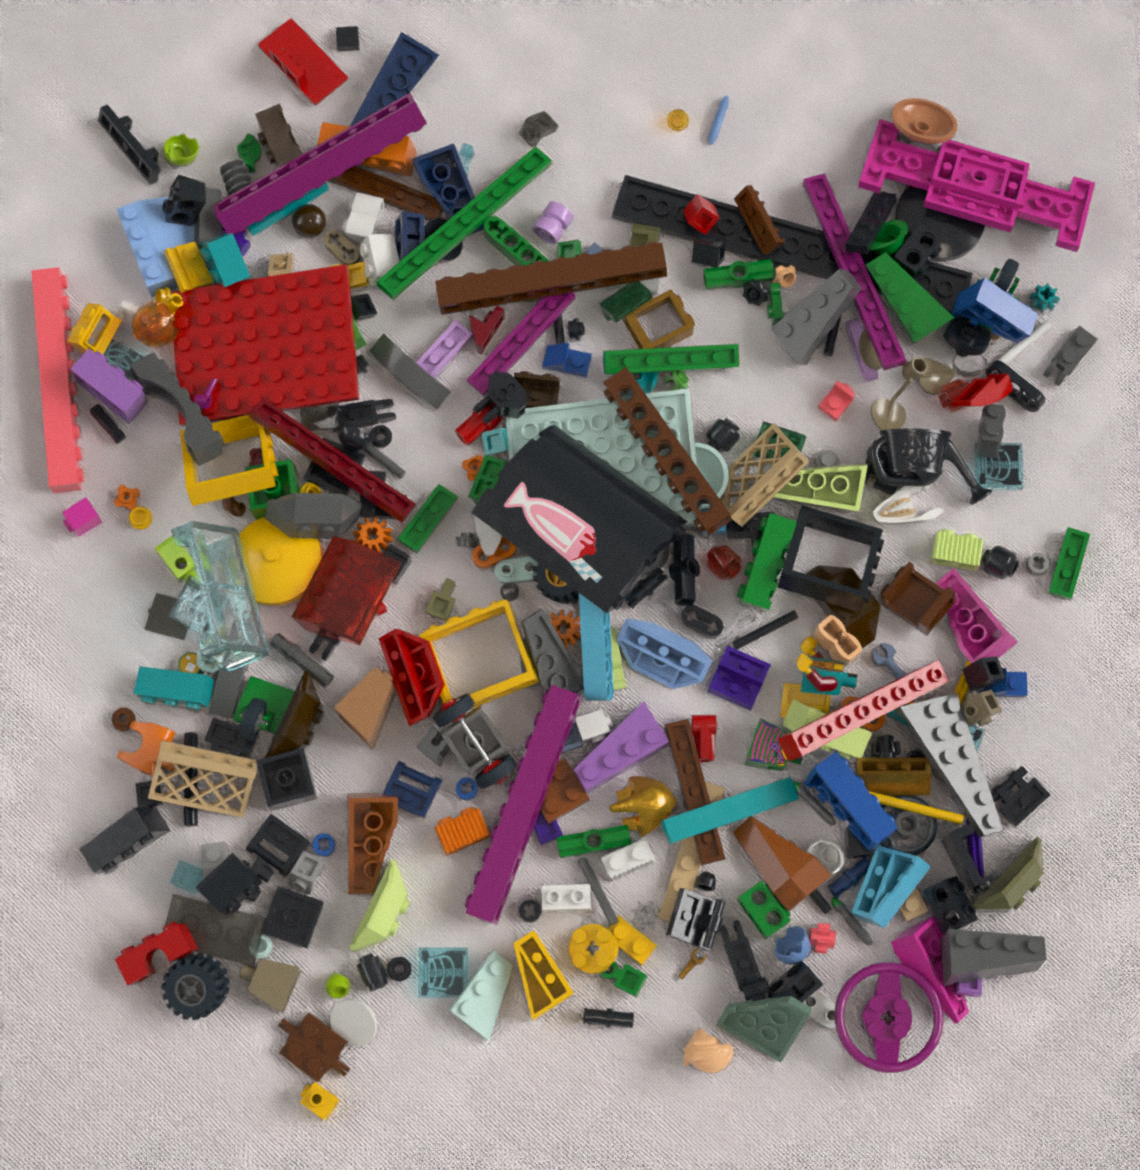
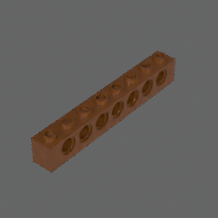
(625, 383)

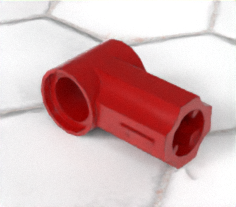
(474, 426)
(704, 732)

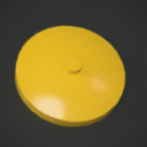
(278, 564)

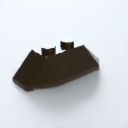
(859, 624)
(299, 719)

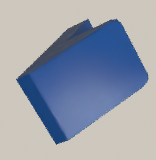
(565, 360)
(1013, 686)

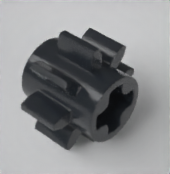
(885, 747)
(755, 987)

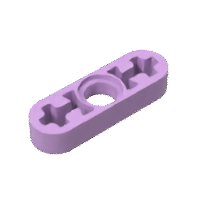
(854, 331)

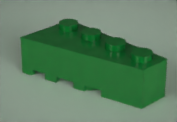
(909, 301)
(767, 562)

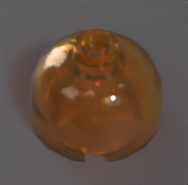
(154, 325)

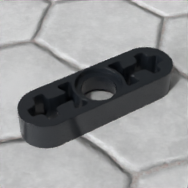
(1023, 399)

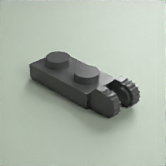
(1071, 354)

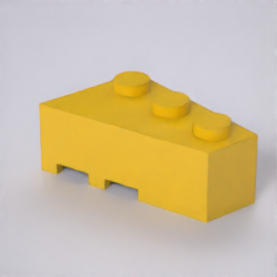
(541, 977)

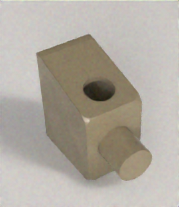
(271, 982)

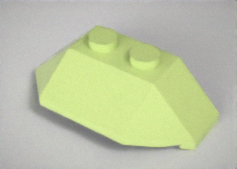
(383, 911)

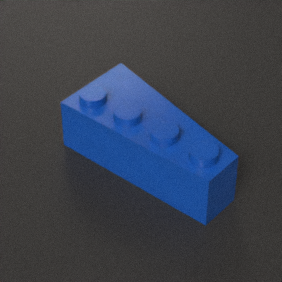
(851, 801)

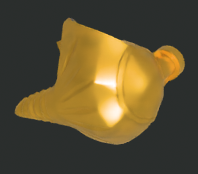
(649, 799)

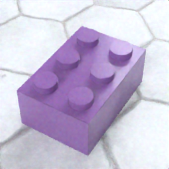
(109, 385)

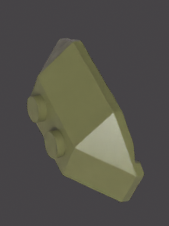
(1014, 882)

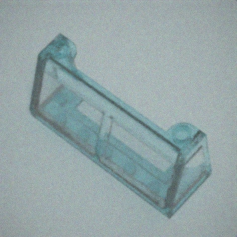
(227, 594)

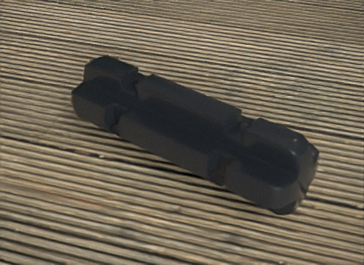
(107, 424)

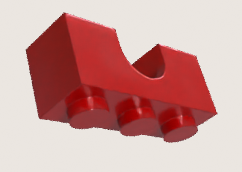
(137, 963)

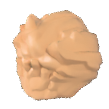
(707, 1052)

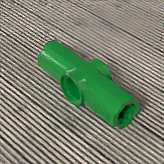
(724, 277)
(577, 844)

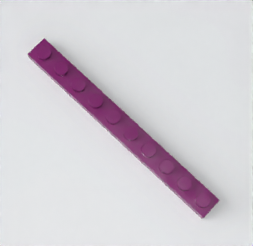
(867, 300)

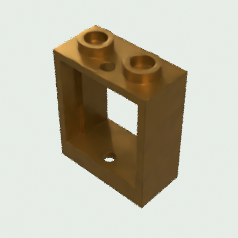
(639, 335)

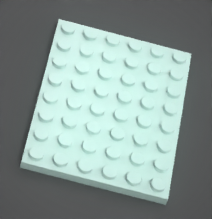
(606, 435)

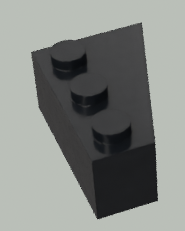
(124, 839)

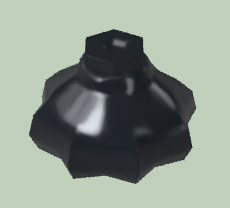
(755, 292)

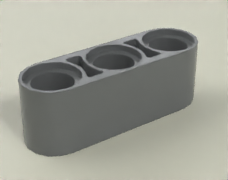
(207, 224)

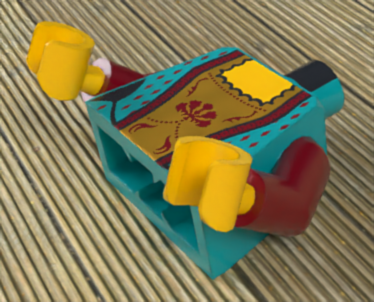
(822, 674)

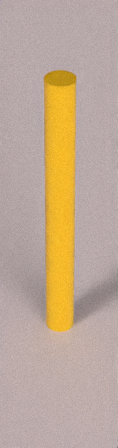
(919, 808)

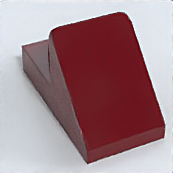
(485, 331)

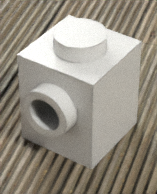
(593, 727)

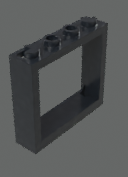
(823, 589)

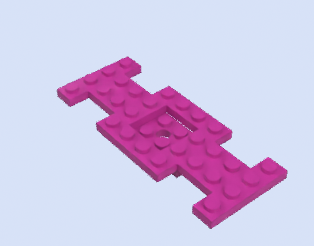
(1002, 184)

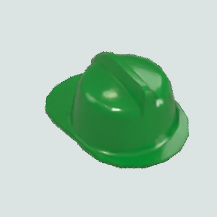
(890, 237)

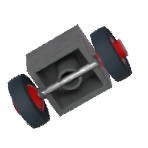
(474, 740)

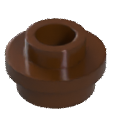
(116, 716)

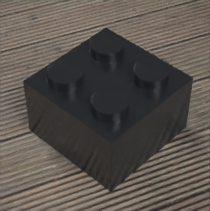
(287, 779)

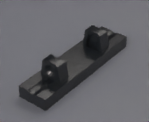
(119, 131)

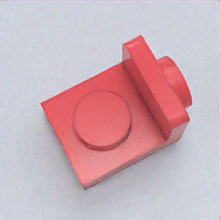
(837, 400)

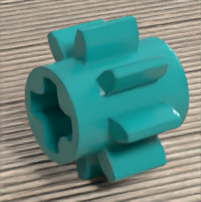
(1040, 302)

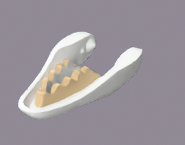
(900, 509)

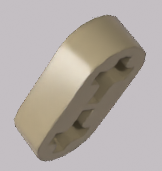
(345, 244)

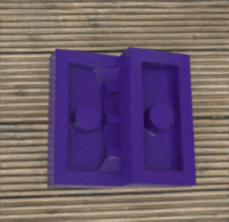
(739, 678)

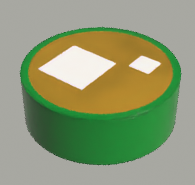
(188, 663)

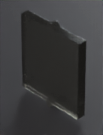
(320, 417)
(160, 622)

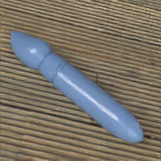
(723, 106)

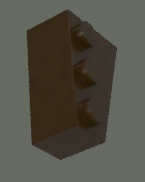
(277, 136)

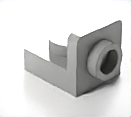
(305, 872)

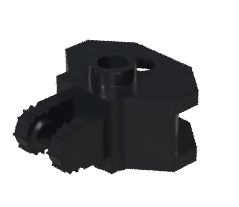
(502, 398)

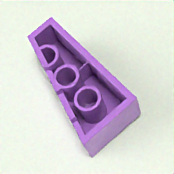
(623, 749)

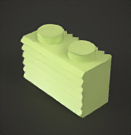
(957, 550)

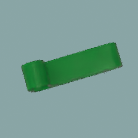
(507, 235)

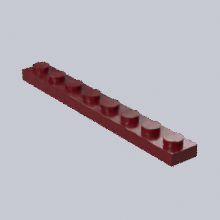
(332, 460)

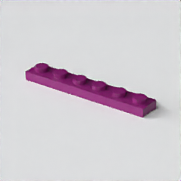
(520, 339)

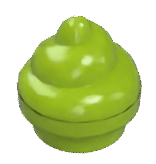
(337, 985)

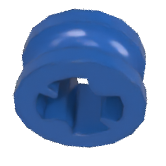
(469, 796)
(331, 843)

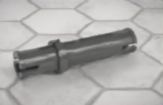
(298, 657)

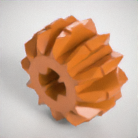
(373, 528)
(574, 628)

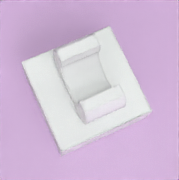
(126, 313)

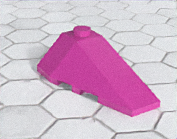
(974, 624)
(921, 950)

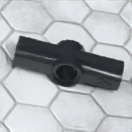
(684, 571)

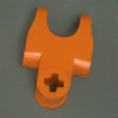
(146, 757)

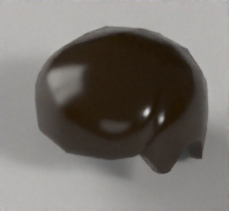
(309, 221)

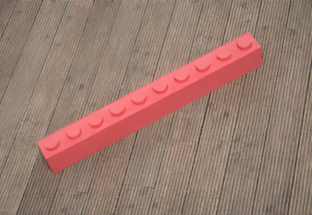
(56, 380)

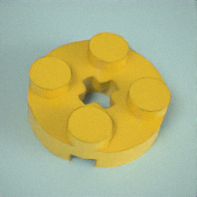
(603, 958)

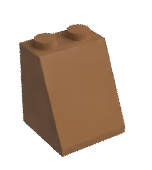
(367, 706)

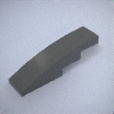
(226, 692)

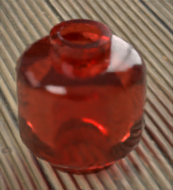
(950, 392)
(723, 562)

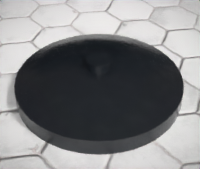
(957, 233)

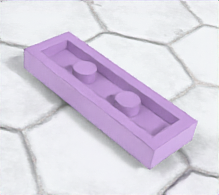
(445, 348)

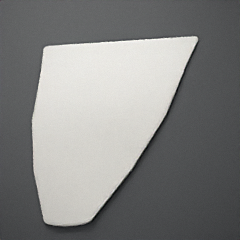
(488, 537)

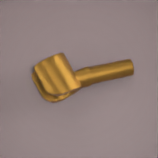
(691, 964)

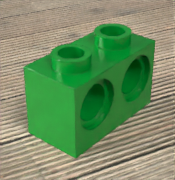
(758, 913)

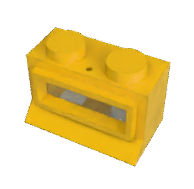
(94, 329)

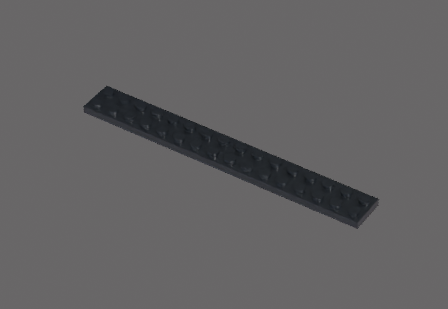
(803, 246)

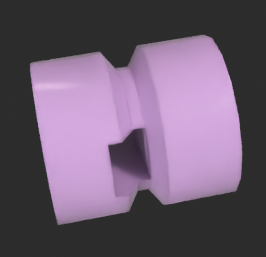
(552, 222)

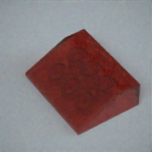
(345, 591)

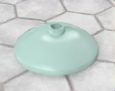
(712, 468)

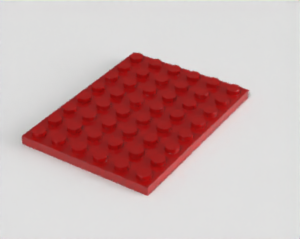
(268, 340)

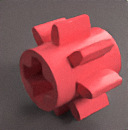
(822, 938)

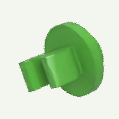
(680, 380)

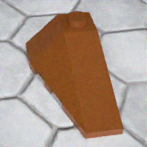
(369, 832)
(783, 865)

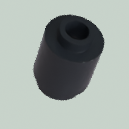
(372, 972)

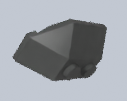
(313, 514)

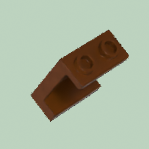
(917, 599)

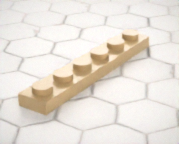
(686, 865)

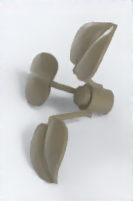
(931, 377)

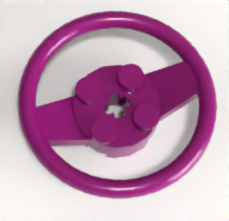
(888, 999)

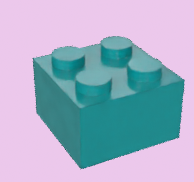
(224, 259)

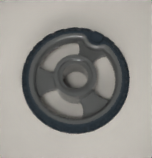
(926, 832)

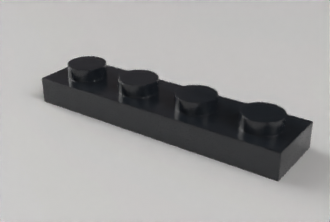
(870, 222)

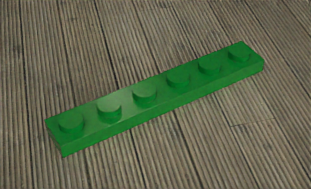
(671, 358)

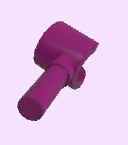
(204, 401)

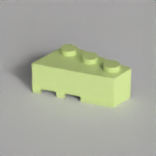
(848, 745)

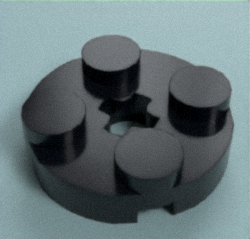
(966, 337)

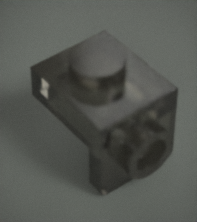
(537, 127)

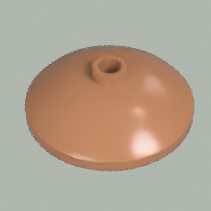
(924, 121)

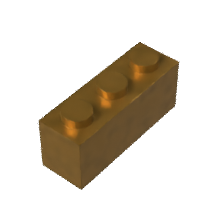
(895, 775)

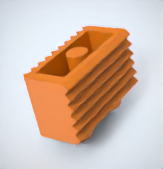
(462, 831)

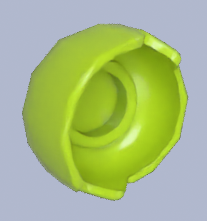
(181, 150)

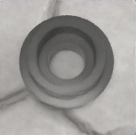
(467, 540)

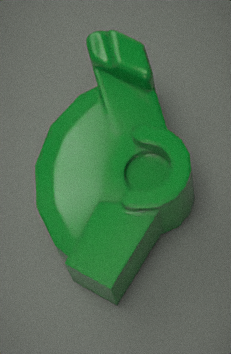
(249, 152)

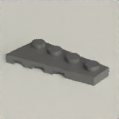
(550, 655)

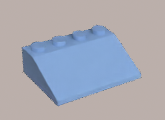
(149, 238)

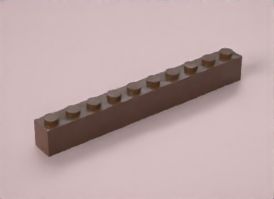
(551, 278)

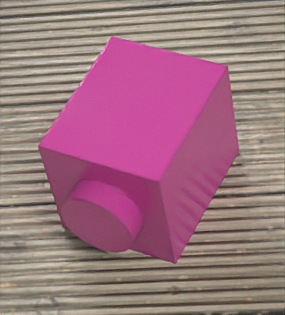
(81, 517)

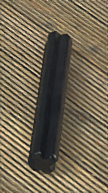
(190, 813)

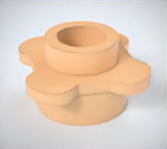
(785, 276)

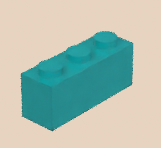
(173, 688)

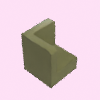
(642, 234)

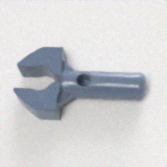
(889, 662)

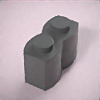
(991, 431)

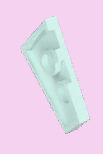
(483, 995)

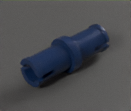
(849, 878)

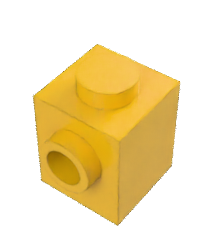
(319, 1100)

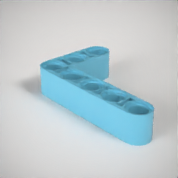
(596, 651)

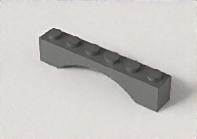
(199, 437)

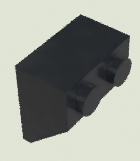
(229, 885)

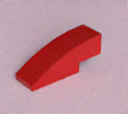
(984, 391)

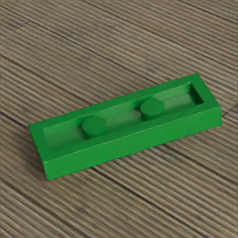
(427, 518)
(1069, 563)

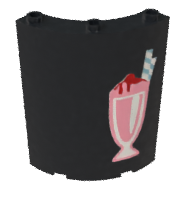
(578, 517)

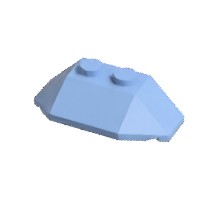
(662, 654)

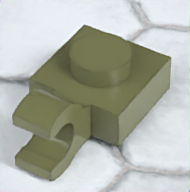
(441, 603)

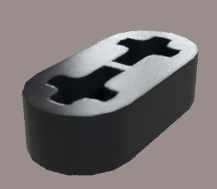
(704, 616)

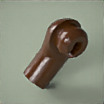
(233, 507)

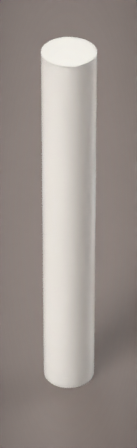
(1019, 347)

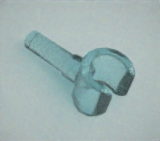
(468, 152)

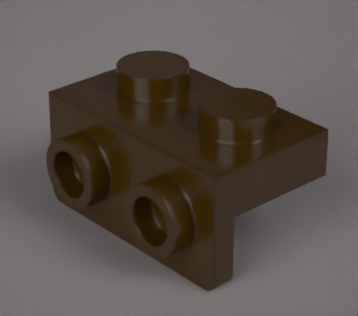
(540, 389)

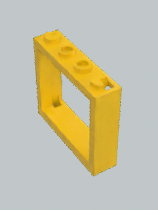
(238, 483)
(474, 618)

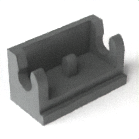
(432, 748)

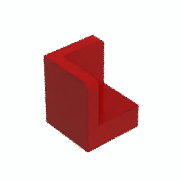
(701, 214)

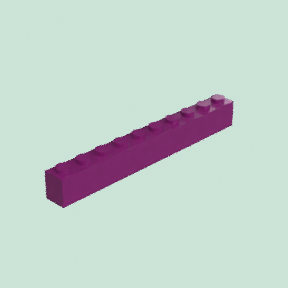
(320, 164)
(523, 804)

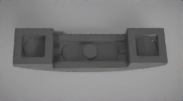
(409, 371)

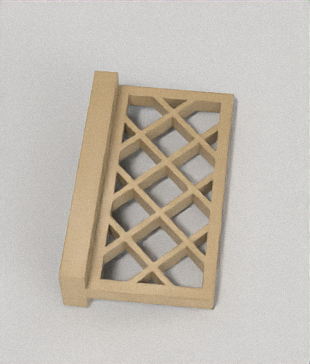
(766, 484)
(203, 760)

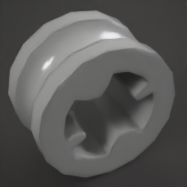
(1038, 556)

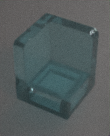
(187, 877)

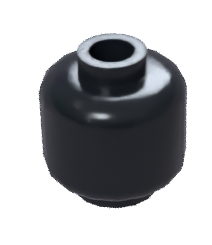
(723, 435)
(1000, 562)

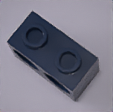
(408, 233)

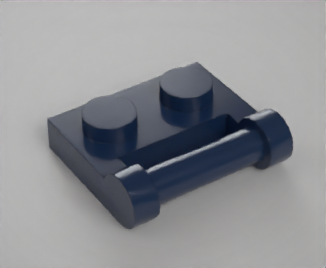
(409, 797)

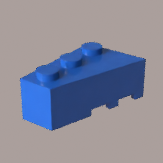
(995, 309)

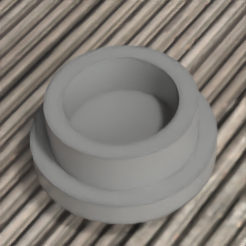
(827, 458)

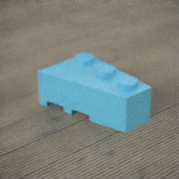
(888, 885)

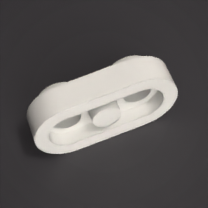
(820, 1010)

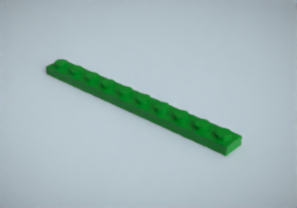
(463, 223)

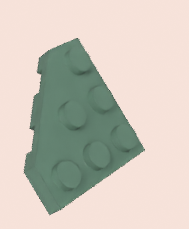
(766, 1023)

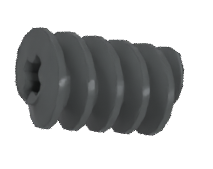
(235, 176)

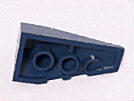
(445, 179)

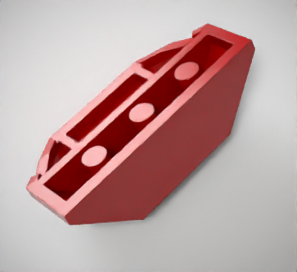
(413, 673)

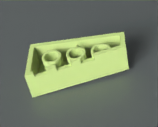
(827, 486)

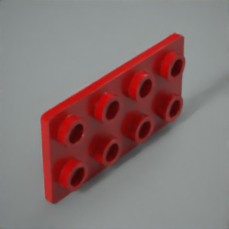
(303, 61)

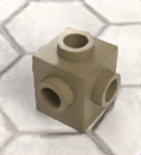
(980, 708)

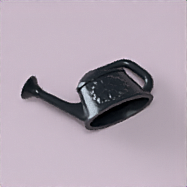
(920, 458)

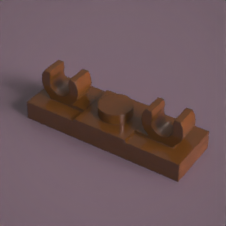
(758, 220)

